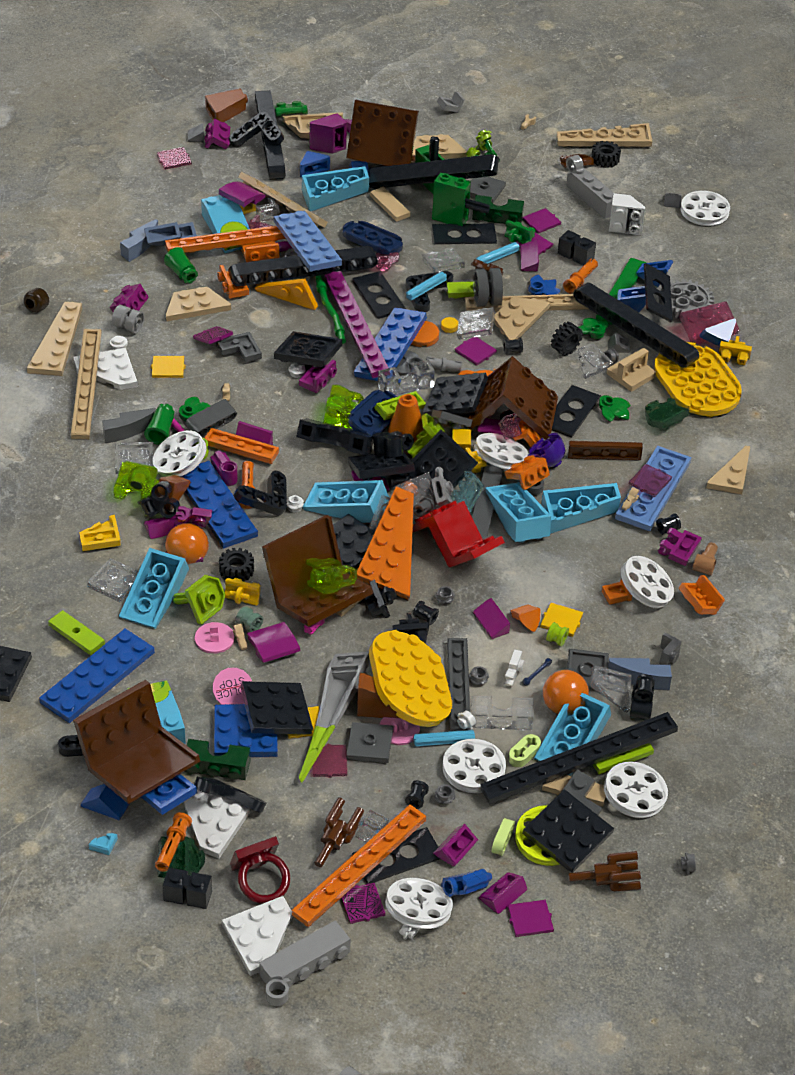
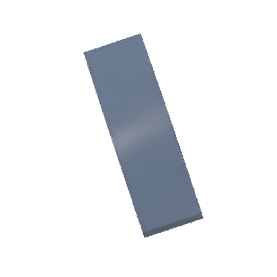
(158, 234)
(136, 243)
(640, 666)

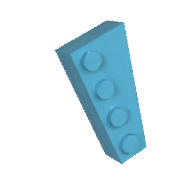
(333, 186)
(580, 504)

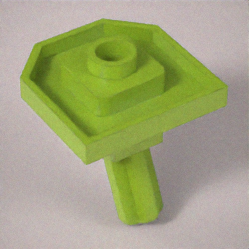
(431, 428)
(204, 597)

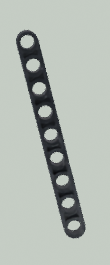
(273, 153)
(428, 171)
(293, 267)
(636, 325)

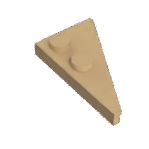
(732, 475)

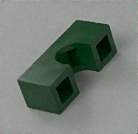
(500, 214)
(230, 765)

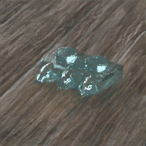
(469, 490)

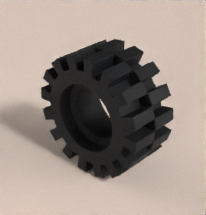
(606, 154)
(566, 338)
(236, 557)

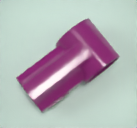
(226, 468)

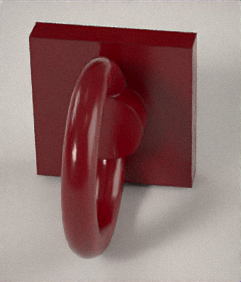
(254, 857)

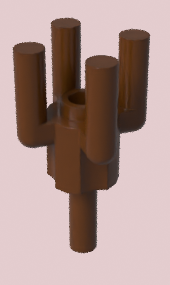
(337, 831)
(612, 873)

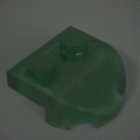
(664, 414)
(186, 857)

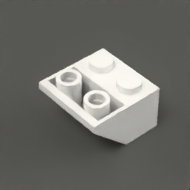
(626, 215)

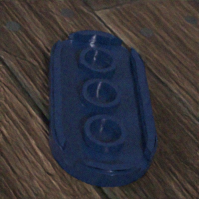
(373, 236)
(366, 418)

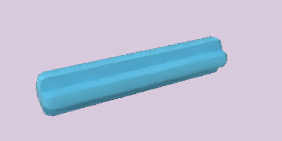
(499, 253)
(426, 286)
(440, 738)

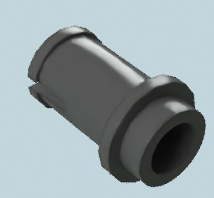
(425, 505)

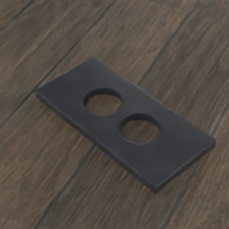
(487, 236)
(652, 274)
(377, 279)
(574, 393)
(422, 841)

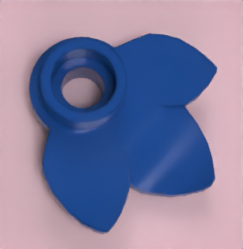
(542, 287)

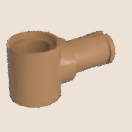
(706, 561)

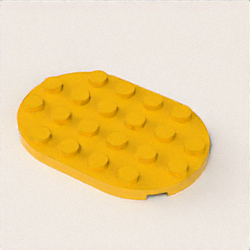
(702, 387)
(410, 678)

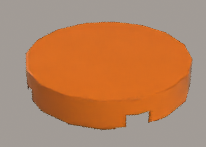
(427, 335)

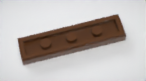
(605, 450)

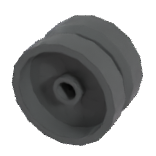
(488, 287)

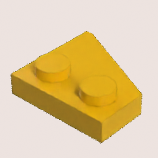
(100, 535)

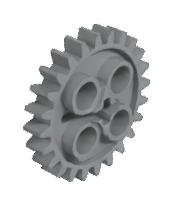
(688, 296)

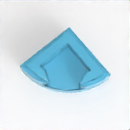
(104, 844)

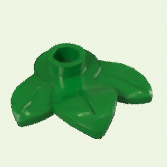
(593, 327)
(191, 406)
(614, 407)

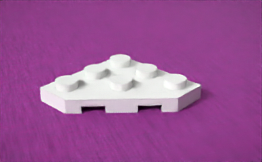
(114, 368)
(214, 821)
(258, 931)

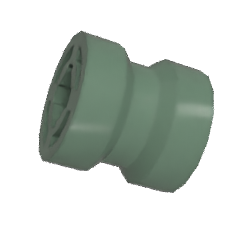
(248, 618)

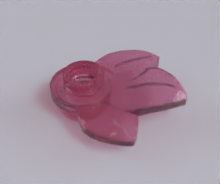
(385, 261)

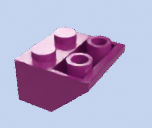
(328, 134)

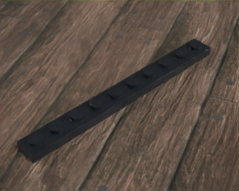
(578, 758)

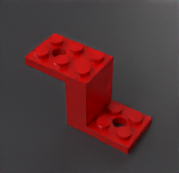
(456, 533)

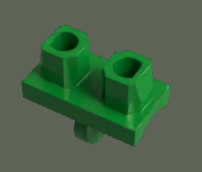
(517, 232)

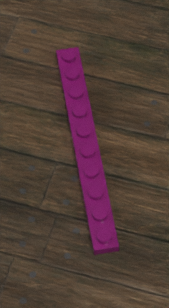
(356, 323)

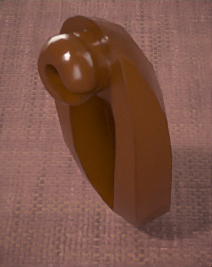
(587, 160)

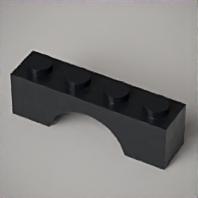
(327, 433)

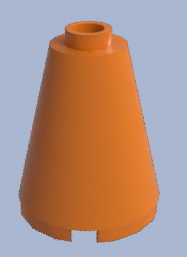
(407, 417)

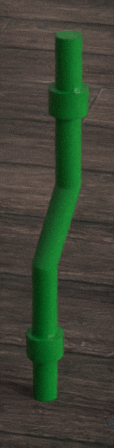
(321, 289)

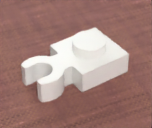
(515, 665)

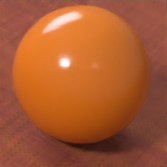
(187, 542)
(564, 688)

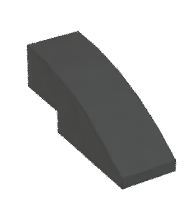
(128, 425)

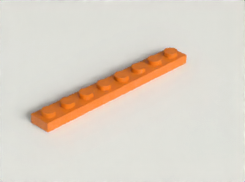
(226, 239)
(358, 866)

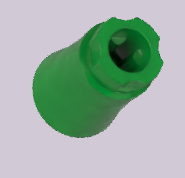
(181, 265)
(160, 424)

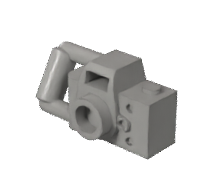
(442, 488)

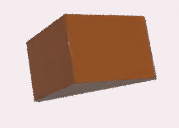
(178, 485)

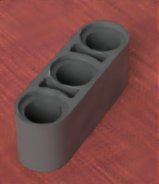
(211, 417)

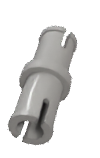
(444, 364)

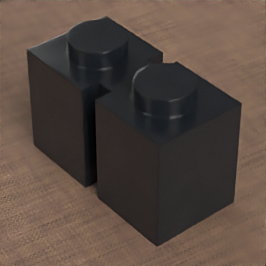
(583, 247)
(197, 888)

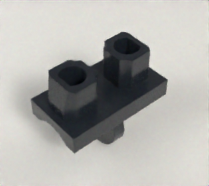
(385, 596)
(412, 626)

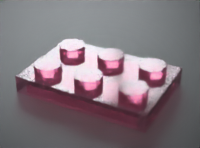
(701, 318)

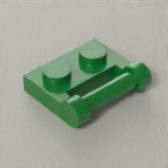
(296, 107)

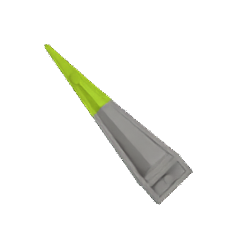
(339, 690)

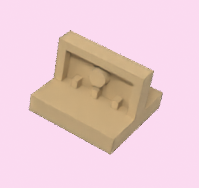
(633, 370)

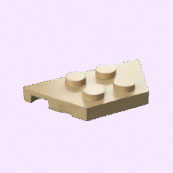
(301, 123)
(447, 146)
(195, 303)
(519, 316)

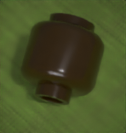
(36, 300)

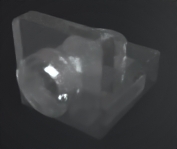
(267, 211)
(370, 825)

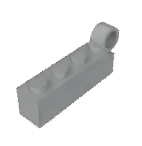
(588, 187)
(302, 960)

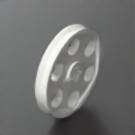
(705, 208)
(498, 451)
(179, 454)
(647, 581)
(474, 758)
(635, 789)
(411, 905)

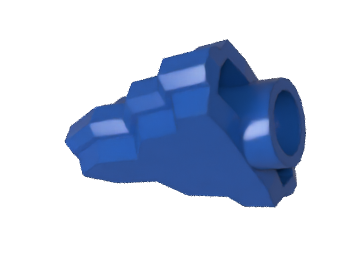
(466, 882)

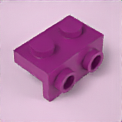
(217, 133)
(131, 297)
(317, 378)

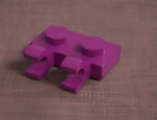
(194, 516)
(683, 549)

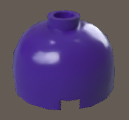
(551, 449)

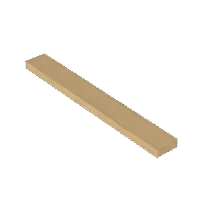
(557, 302)
(86, 384)

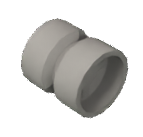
(129, 319)

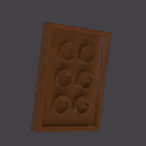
(382, 134)
(520, 393)
(290, 573)
(129, 745)

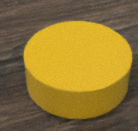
(449, 325)

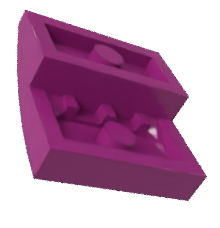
(241, 193)
(273, 642)

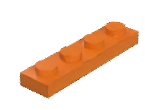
(242, 446)

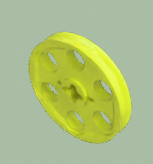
(532, 853)

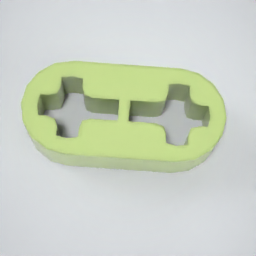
(521, 748)
(503, 836)

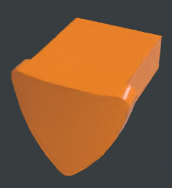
(616, 593)
(528, 616)

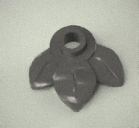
(405, 364)

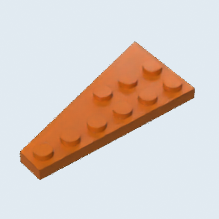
(391, 547)

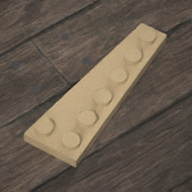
(632, 136)
(280, 199)
(56, 345)

